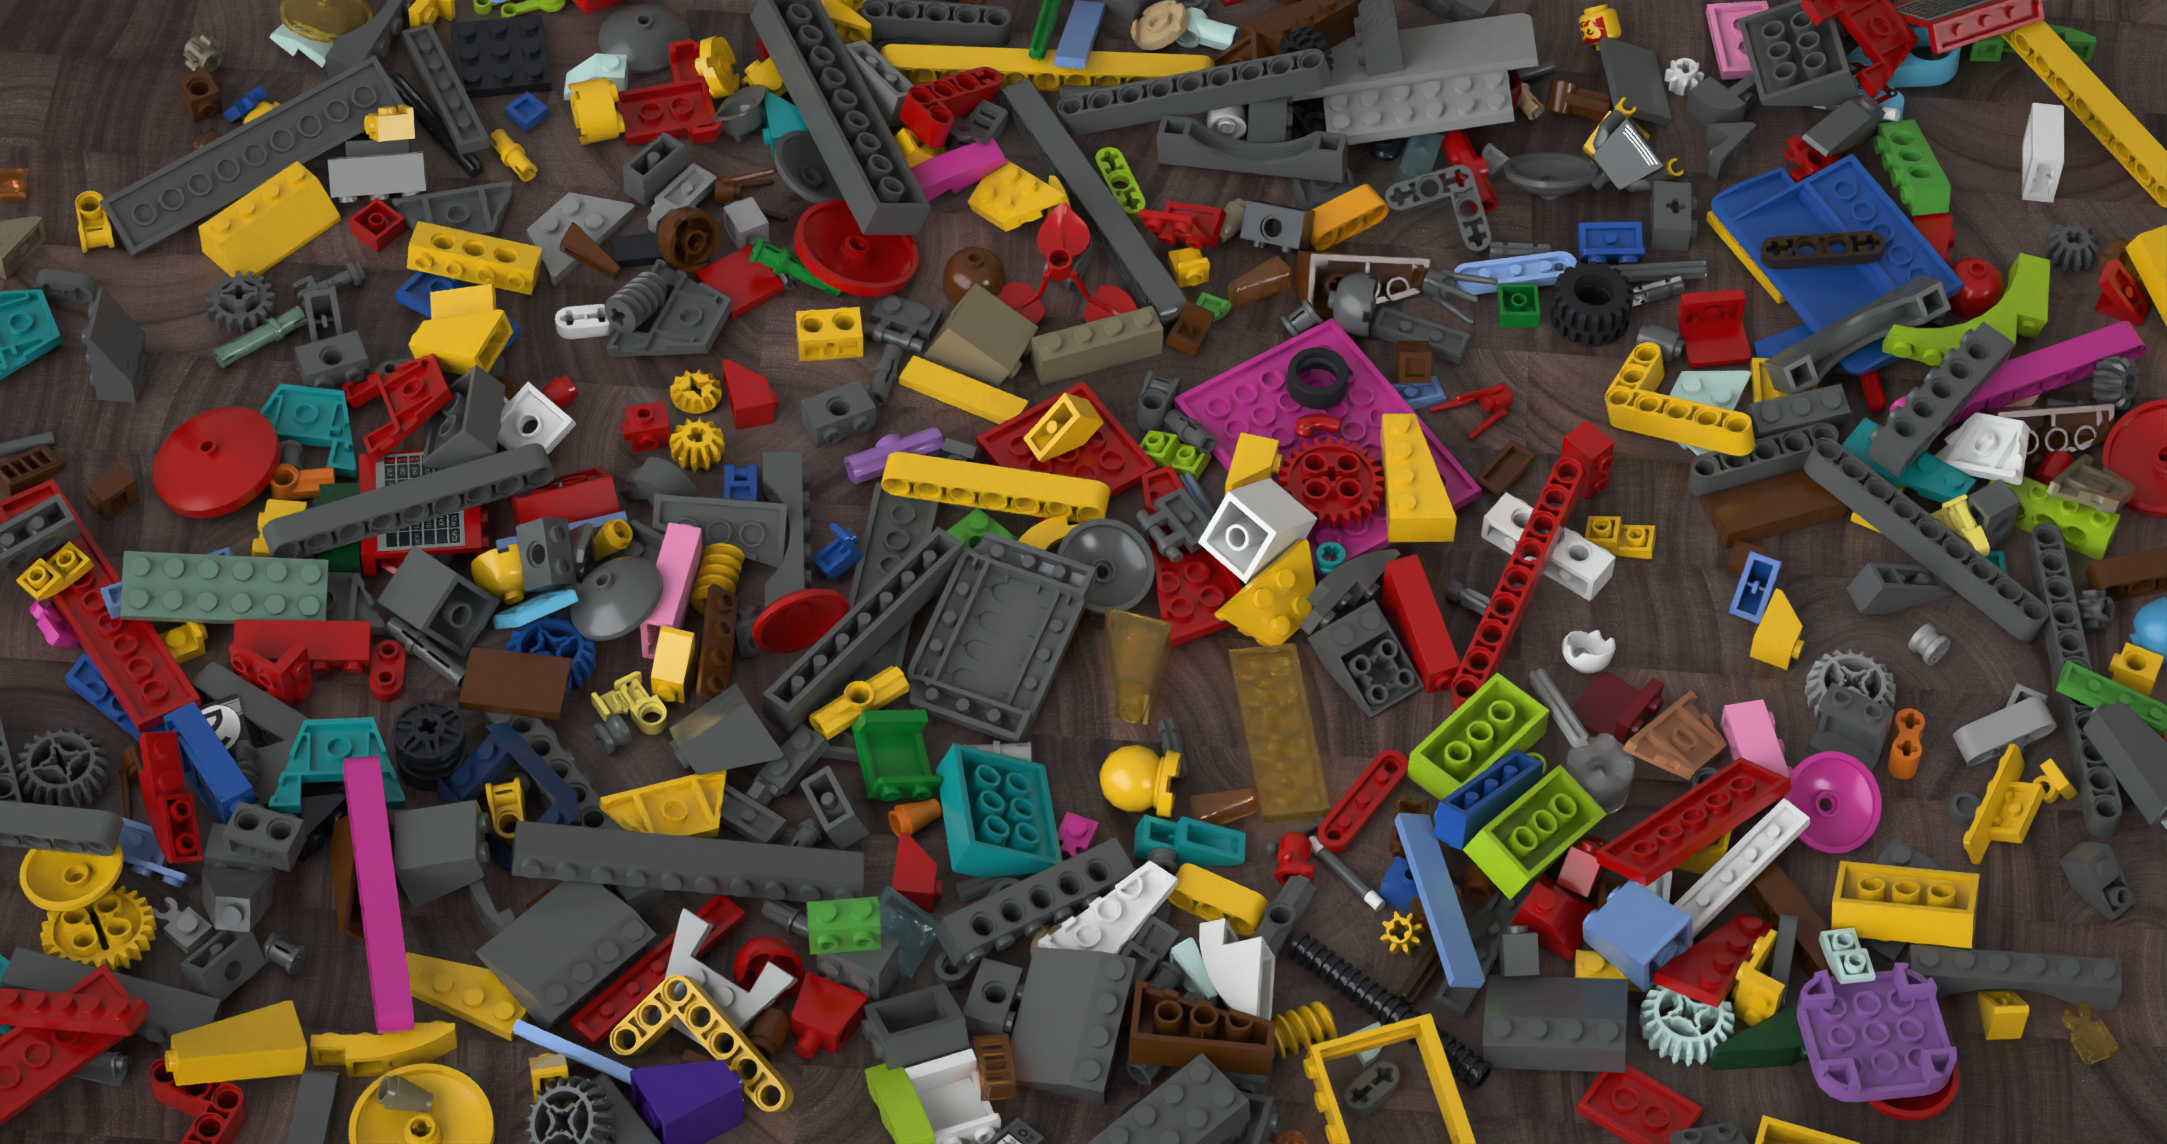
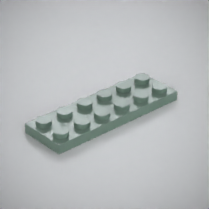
(221, 588)

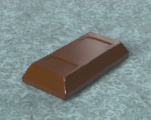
(1505, 468)

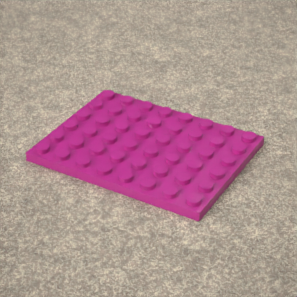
(1257, 402)

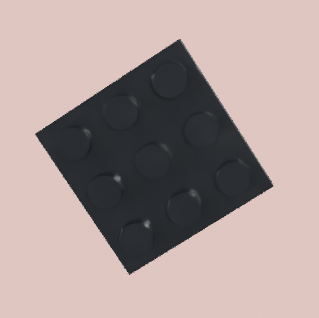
(501, 56)

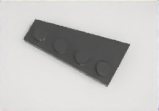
(749, 525)

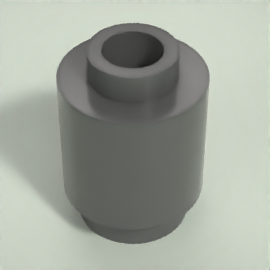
(1666, 338)

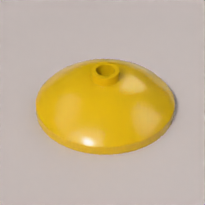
(68, 879)

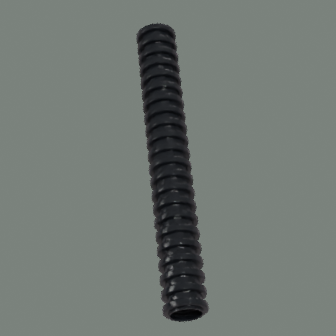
(1381, 1004)

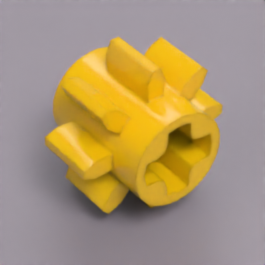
(1393, 931)

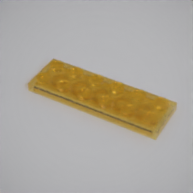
(1279, 733)

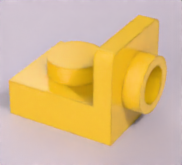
(426, 11)
(1189, 267)
(185, 641)

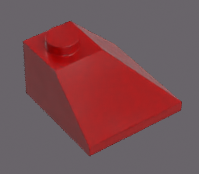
(1556, 916)

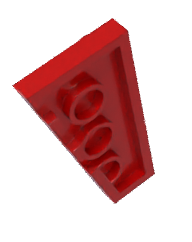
(1710, 966)

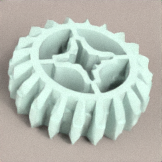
(1680, 1029)

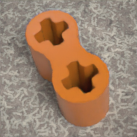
(1906, 743)

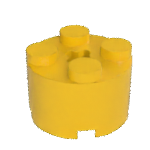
(595, 110)

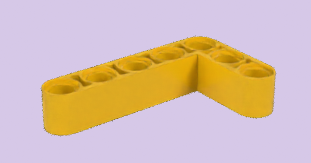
(1638, 409)
(709, 1036)

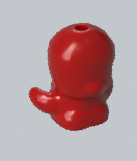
(1293, 857)

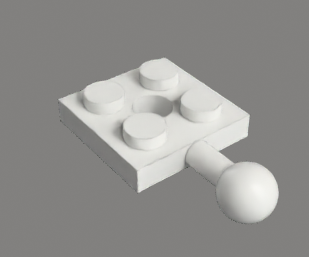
(532, 405)

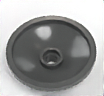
(643, 35)
(804, 168)
(1550, 173)
(1117, 552)
(616, 598)

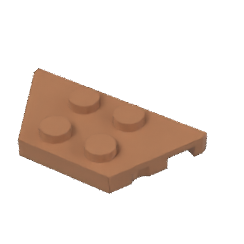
(1678, 739)

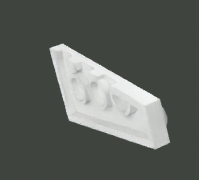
(1118, 915)

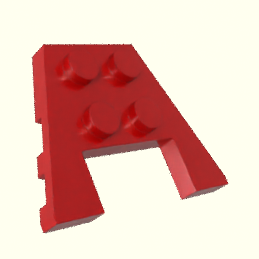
(1876, 29)
(411, 398)

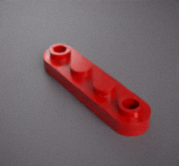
(1362, 801)

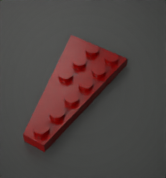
(1195, 585)

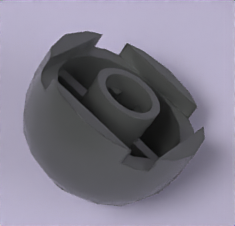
(1354, 303)

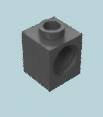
(1518, 951)

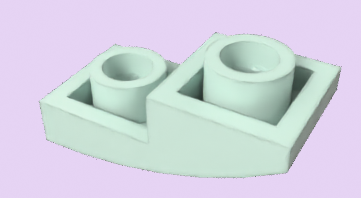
(294, 43)
(1845, 956)

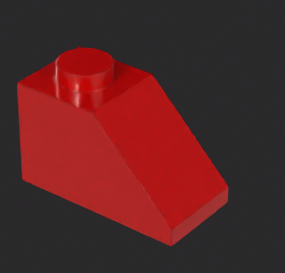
(748, 396)
(916, 874)

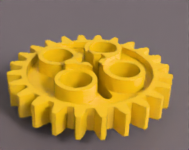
(123, 921)

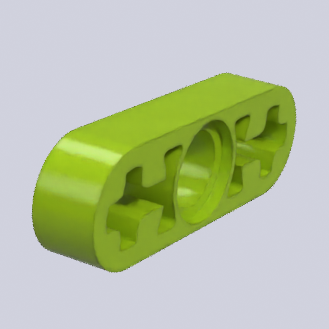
(1121, 173)

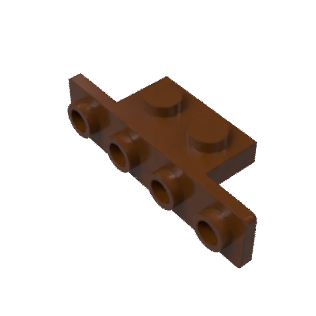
(716, 643)

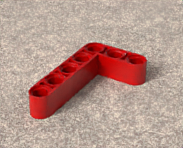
(206, 1107)

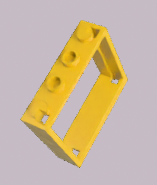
(1434, 1059)

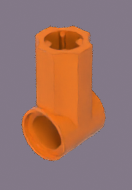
(296, 484)

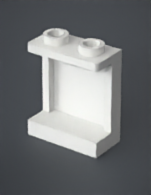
(952, 1099)

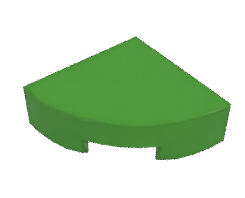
(1215, 304)

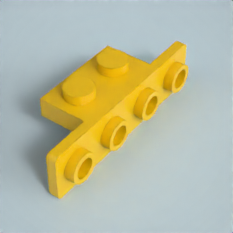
(2006, 808)

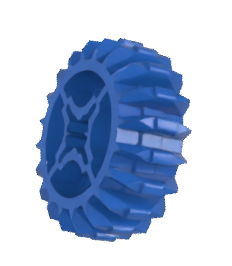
(557, 639)

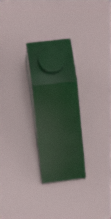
(1766, 1044)

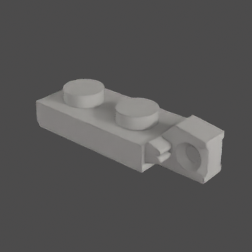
(685, 190)

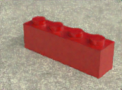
(329, 643)

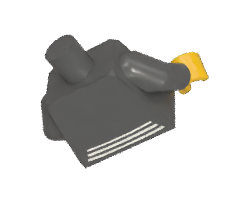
(1627, 155)

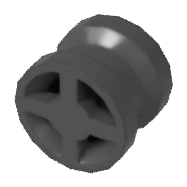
(611, 734)

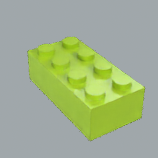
(1477, 737)
(1534, 832)

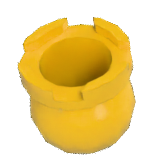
(1138, 779)

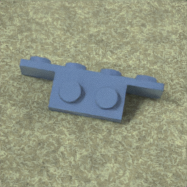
(145, 855)

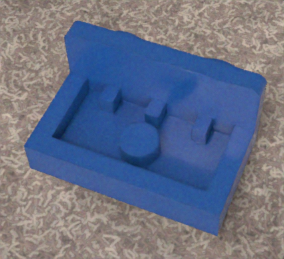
(1610, 242)

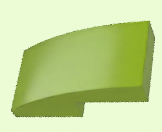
(1167, 450)

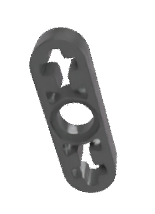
(1784, 953)

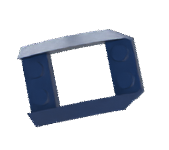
(488, 762)

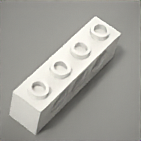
(1575, 560)

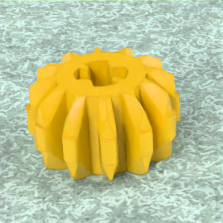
(697, 444)

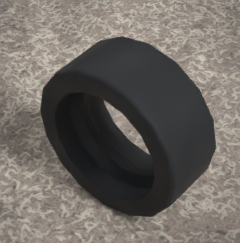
(1317, 359)

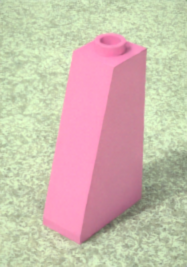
(678, 566)

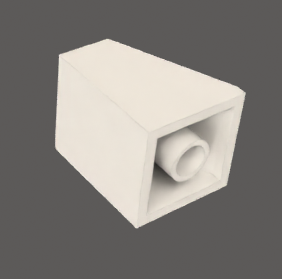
(1255, 527)

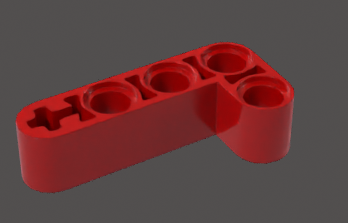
(934, 104)

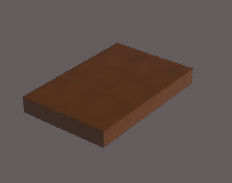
(515, 683)

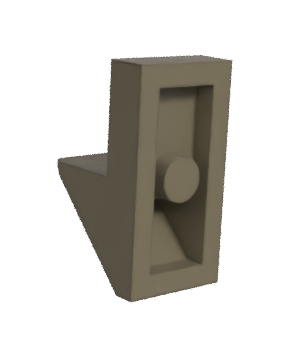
(18, 241)

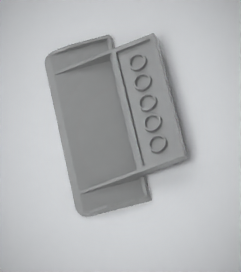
(1449, 80)

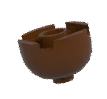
(687, 232)
(971, 267)

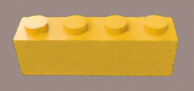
(269, 223)
(1906, 904)

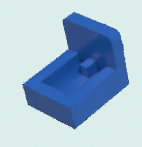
(838, 554)

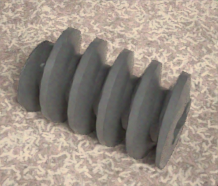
(636, 301)

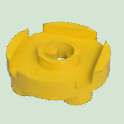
(716, 66)

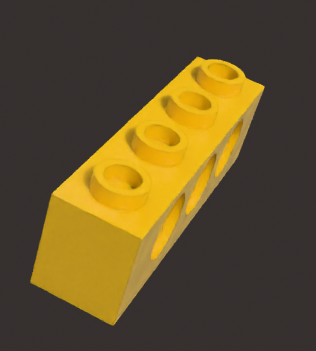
(474, 257)

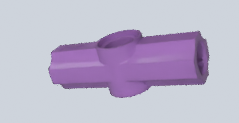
(872, 462)

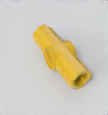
(859, 697)

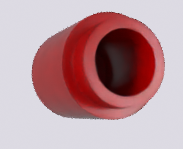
(2052, 466)

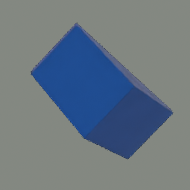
(1756, 587)

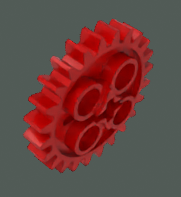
(1333, 481)

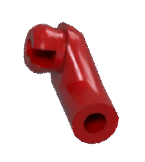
(1316, 421)

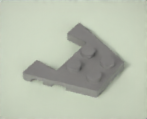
(733, 1000)

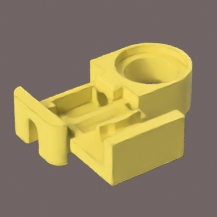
(1958, 519)
(633, 699)

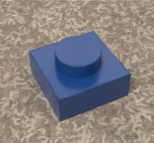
(526, 111)

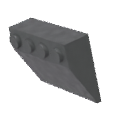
(1795, 59)
(565, 948)
(1072, 1021)
(1556, 1023)

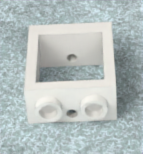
(2042, 152)

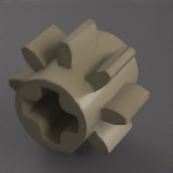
(203, 53)

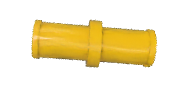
(513, 155)

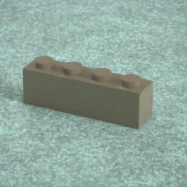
(1096, 345)

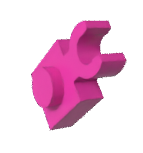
(53, 625)
(1076, 834)

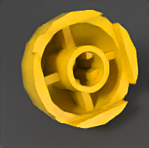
(500, 574)

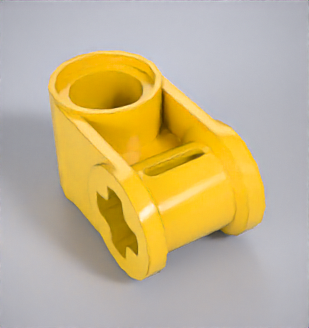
(93, 222)
(506, 806)

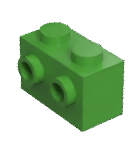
(843, 925)

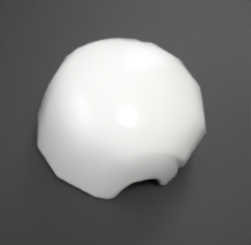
(1588, 651)

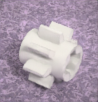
(1683, 76)

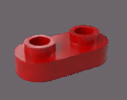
(387, 667)

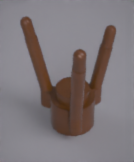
(730, 189)
(132, 765)

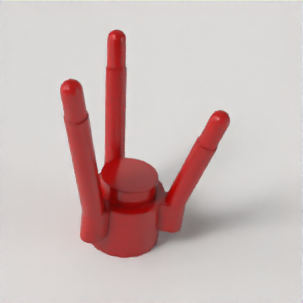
(1492, 399)

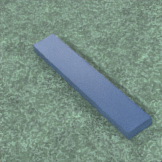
(1439, 901)

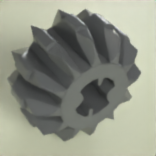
(2072, 247)
(2116, 382)

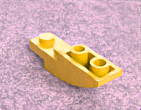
(378, 1054)

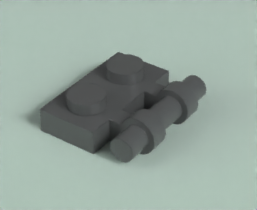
(905, 317)
(1182, 517)

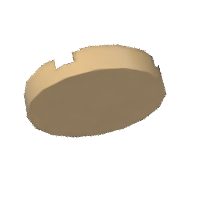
(1160, 25)

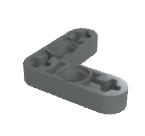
(1457, 195)

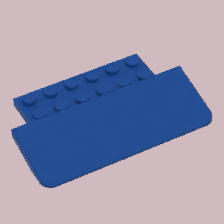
(1832, 201)

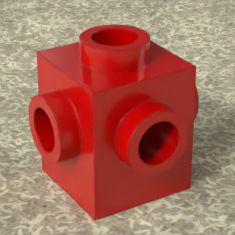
(646, 427)

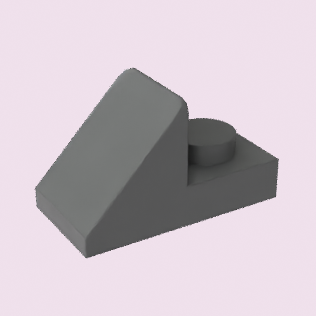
(1727, 145)

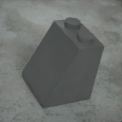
(438, 601)
(724, 735)
(440, 849)

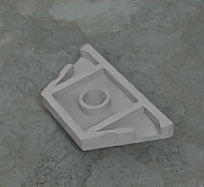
(594, 215)

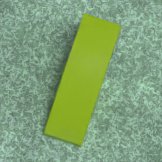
(899, 1105)

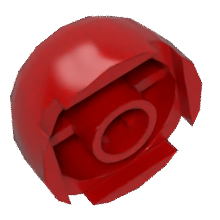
(1981, 288)
(763, 949)

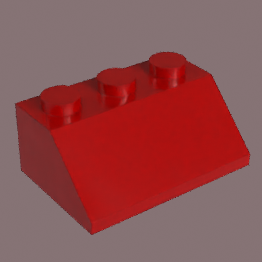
(581, 497)

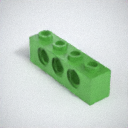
(1912, 167)

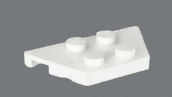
(1988, 448)

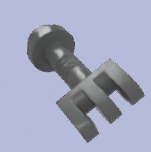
(353, 274)

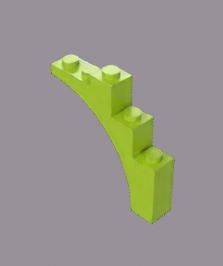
(2020, 312)

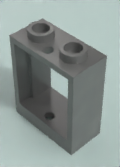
(921, 1041)

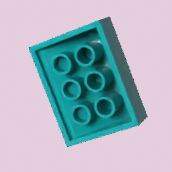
(997, 814)

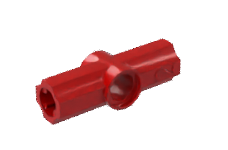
(1461, 152)

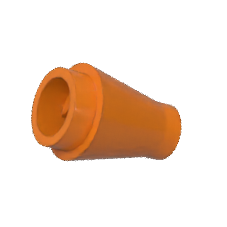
(913, 816)

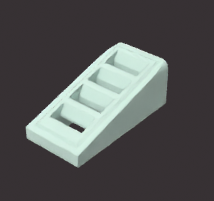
(1190, 962)

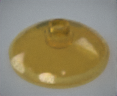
(324, 18)

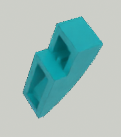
(1192, 840)

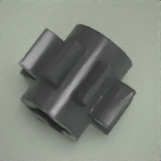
(2095, 609)

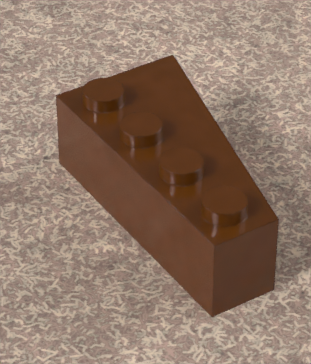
(1328, 17)

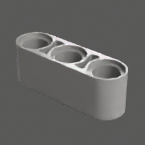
(2014, 725)

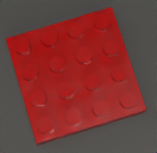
(1106, 457)

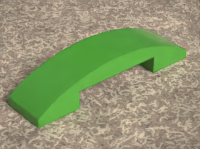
(1993, 47)

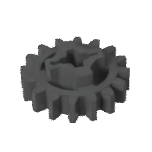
(240, 302)

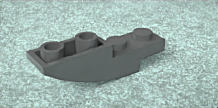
(1347, 585)

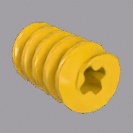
(718, 566)
(1302, 1027)

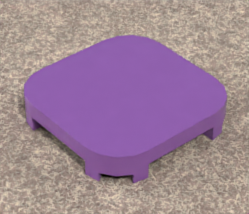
(1875, 1036)

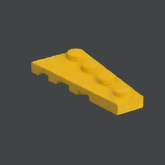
(465, 992)

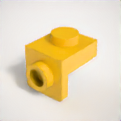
(766, 75)

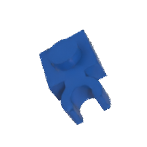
(245, 104)

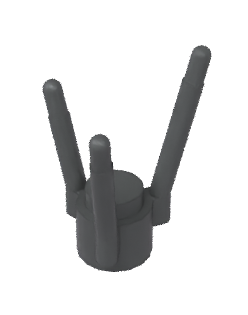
(1442, 286)

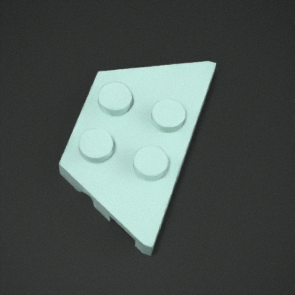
(1712, 388)

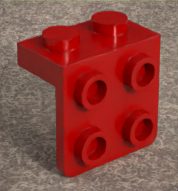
(1185, 224)
(1713, 328)
(286, 680)

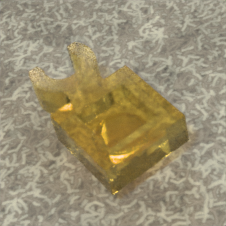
(2089, 1038)

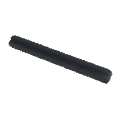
(435, 125)

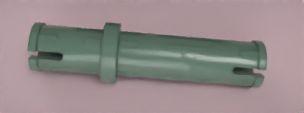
(272, 330)

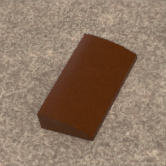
(1770, 507)

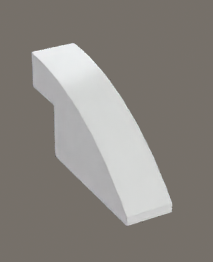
(1238, 969)

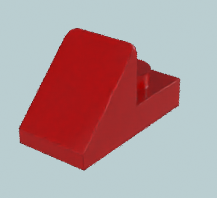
(2121, 295)

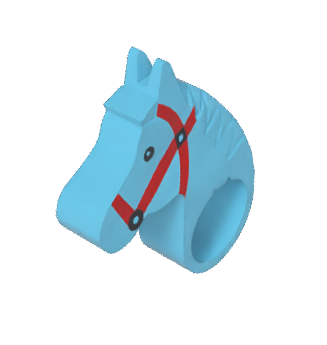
(1909, 73)

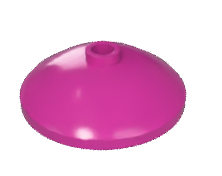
(1850, 796)

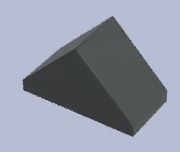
(322, 313)

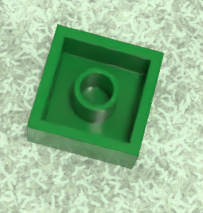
(1518, 305)

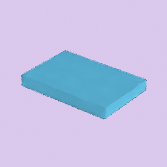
(534, 609)

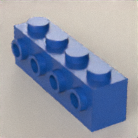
(1484, 798)

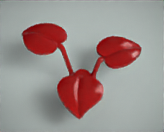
(1060, 239)

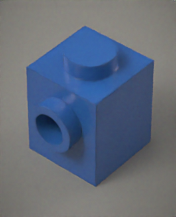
(1398, 885)

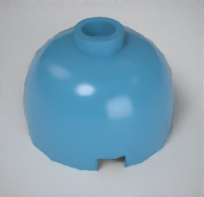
(2151, 627)

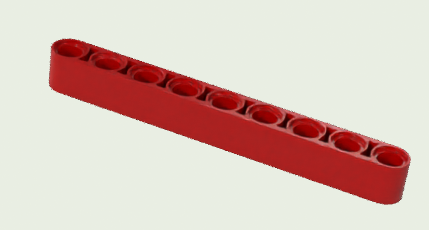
(1522, 572)

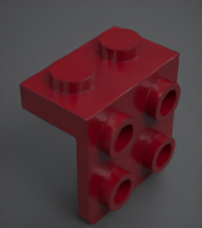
(1617, 707)

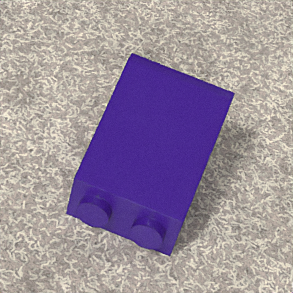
(688, 1100)

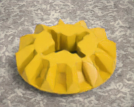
(690, 401)

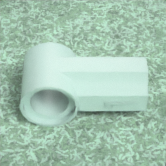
(1207, 32)

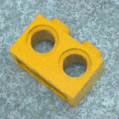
(829, 334)

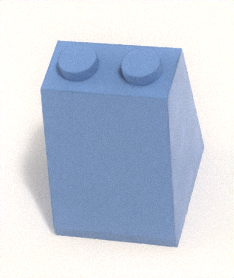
(1638, 932)

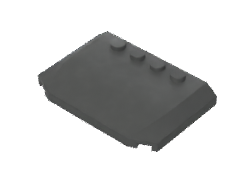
(999, 636)

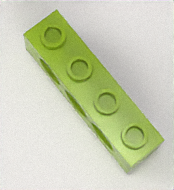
(2081, 525)

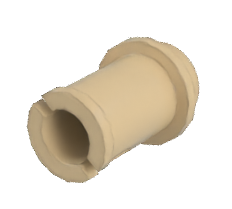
(1530, 104)

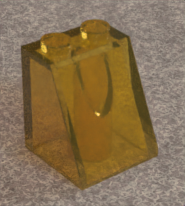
(1135, 661)

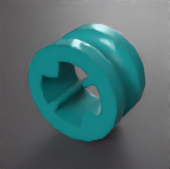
(1331, 549)

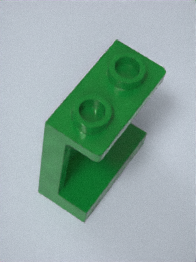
(894, 754)

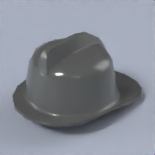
(741, 112)

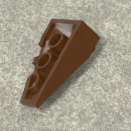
(1323, 271)
(2059, 427)

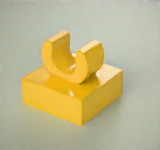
(2057, 781)

